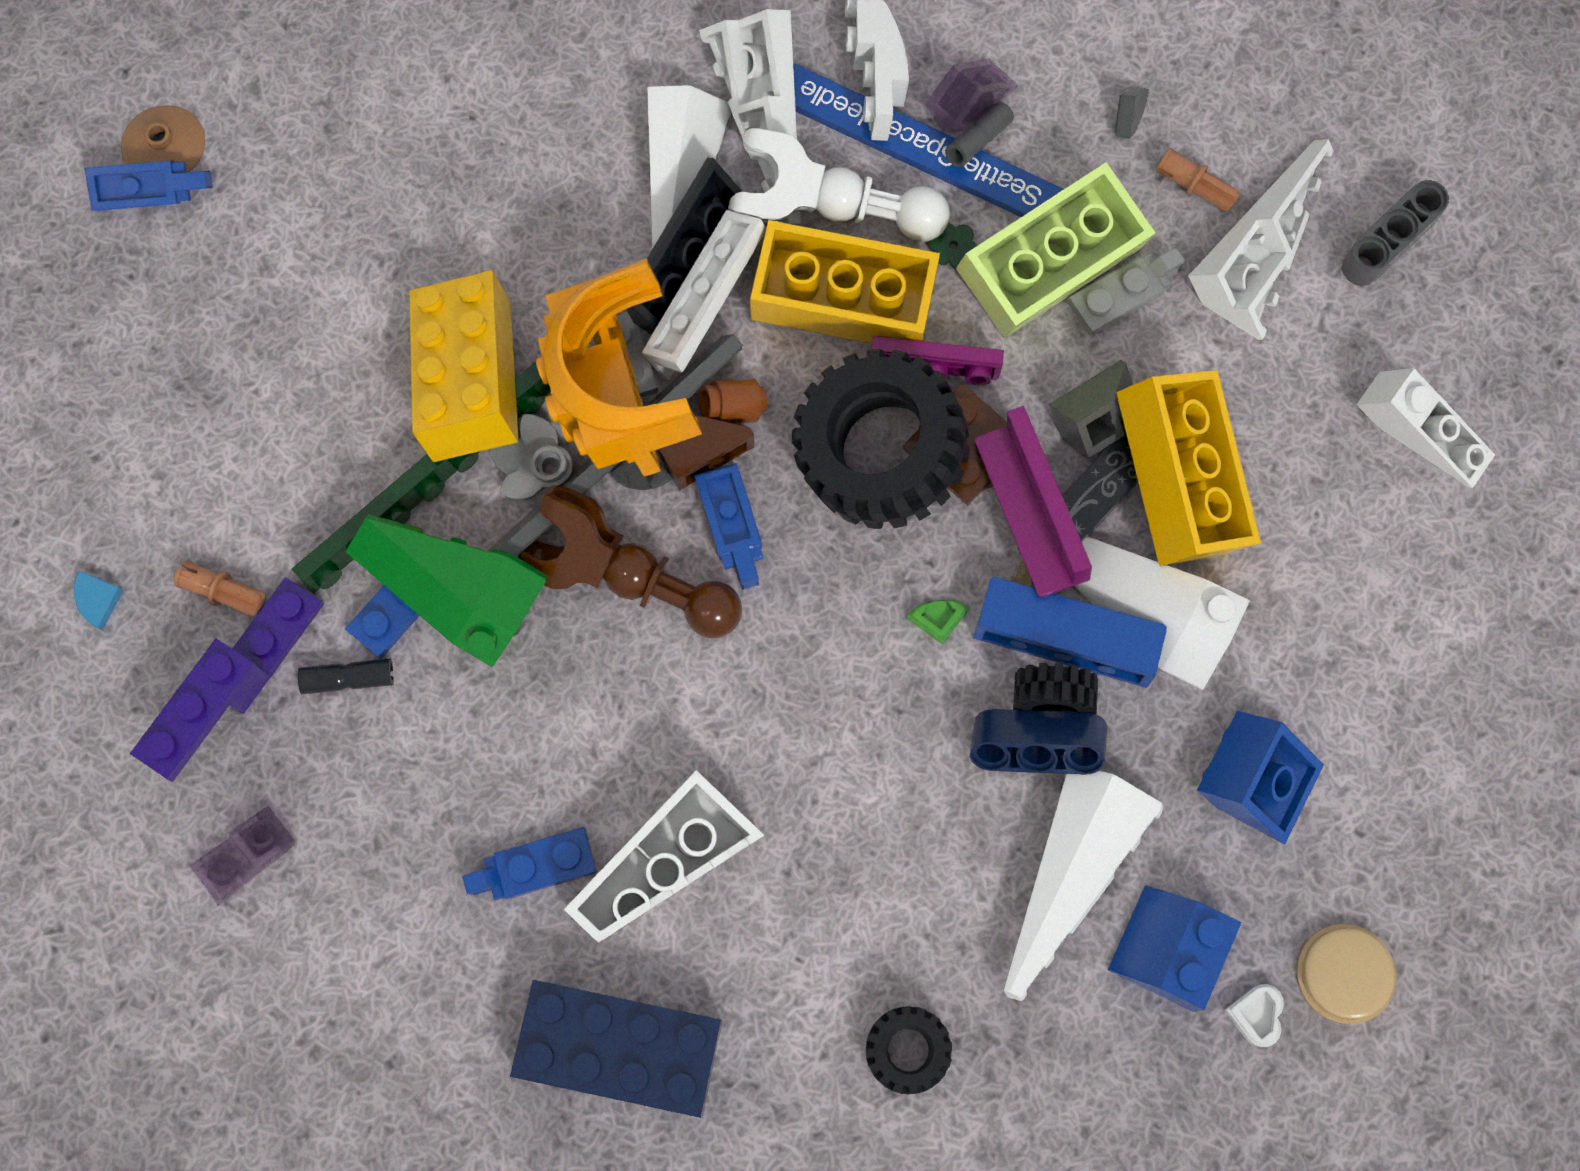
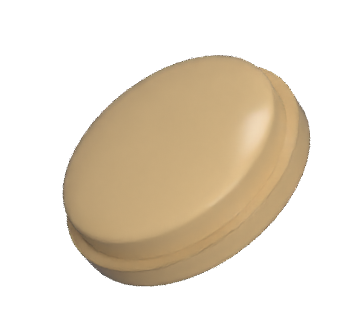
(1346, 974)

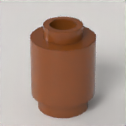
(733, 400)

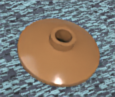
(182, 141)

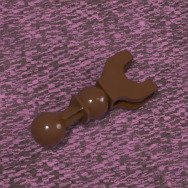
(629, 570)

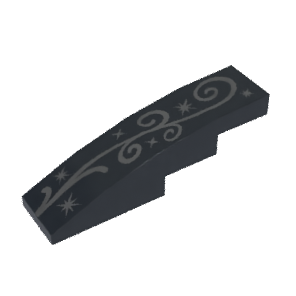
(1101, 487)

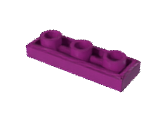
(973, 363)

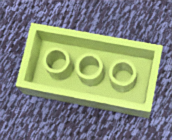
(1055, 250)

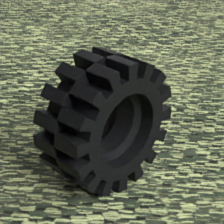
(1055, 688)

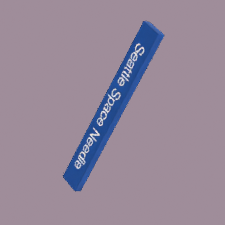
(920, 146)

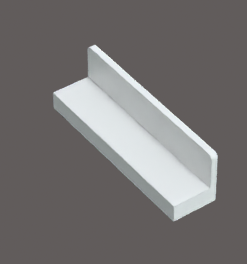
(703, 292)

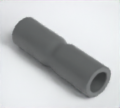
(979, 134)

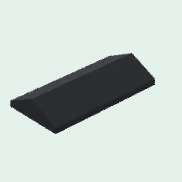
(685, 239)

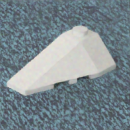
(1194, 610)

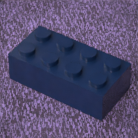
(616, 1048)

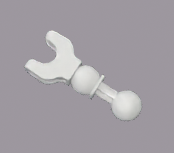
(835, 193)

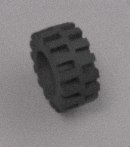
(938, 1056)

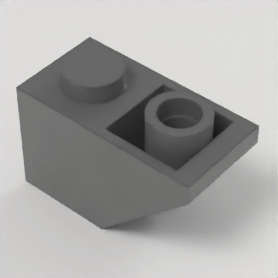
(1091, 413)

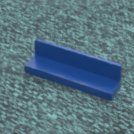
(1071, 632)

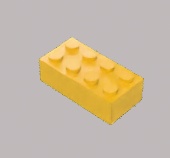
(842, 284)
(462, 366)
(1188, 467)

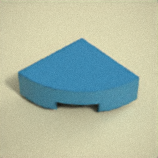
(95, 598)

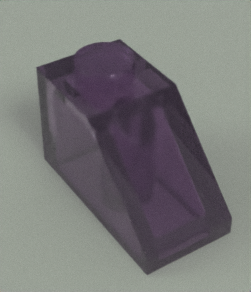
(968, 93)

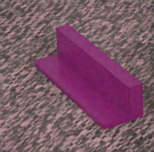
(1033, 505)

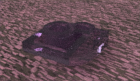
(243, 855)

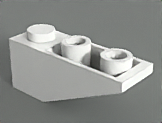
(1423, 421)

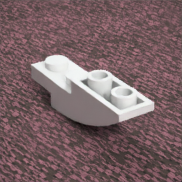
(882, 57)

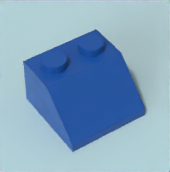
(1261, 775)
(1175, 947)

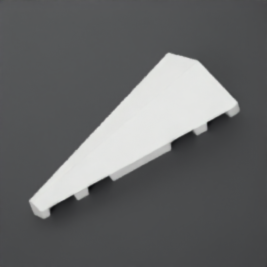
(759, 73)
(683, 132)
(1246, 262)
(1089, 838)

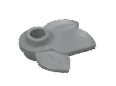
(527, 460)

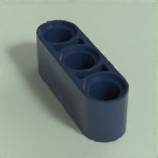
(1039, 741)

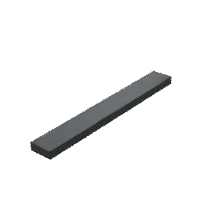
(588, 475)

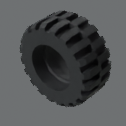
(848, 396)

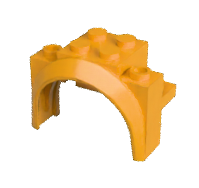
(596, 386)

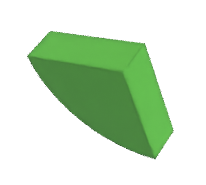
(938, 617)

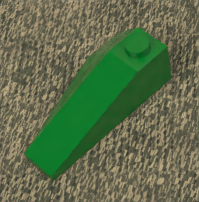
(458, 589)

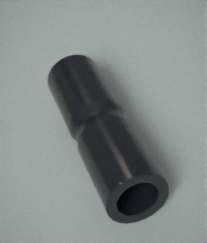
(338, 676)

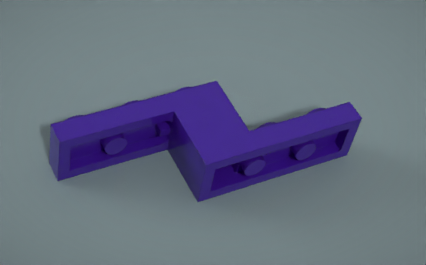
(226, 678)

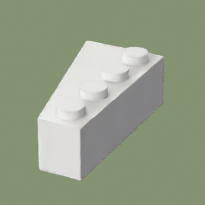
(663, 857)

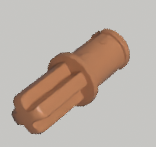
(1197, 180)
(219, 588)

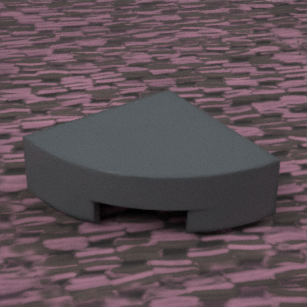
(1130, 111)
(631, 476)

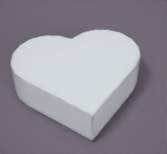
(1257, 1014)

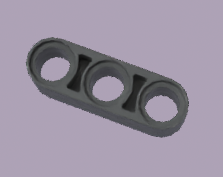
(1405, 219)

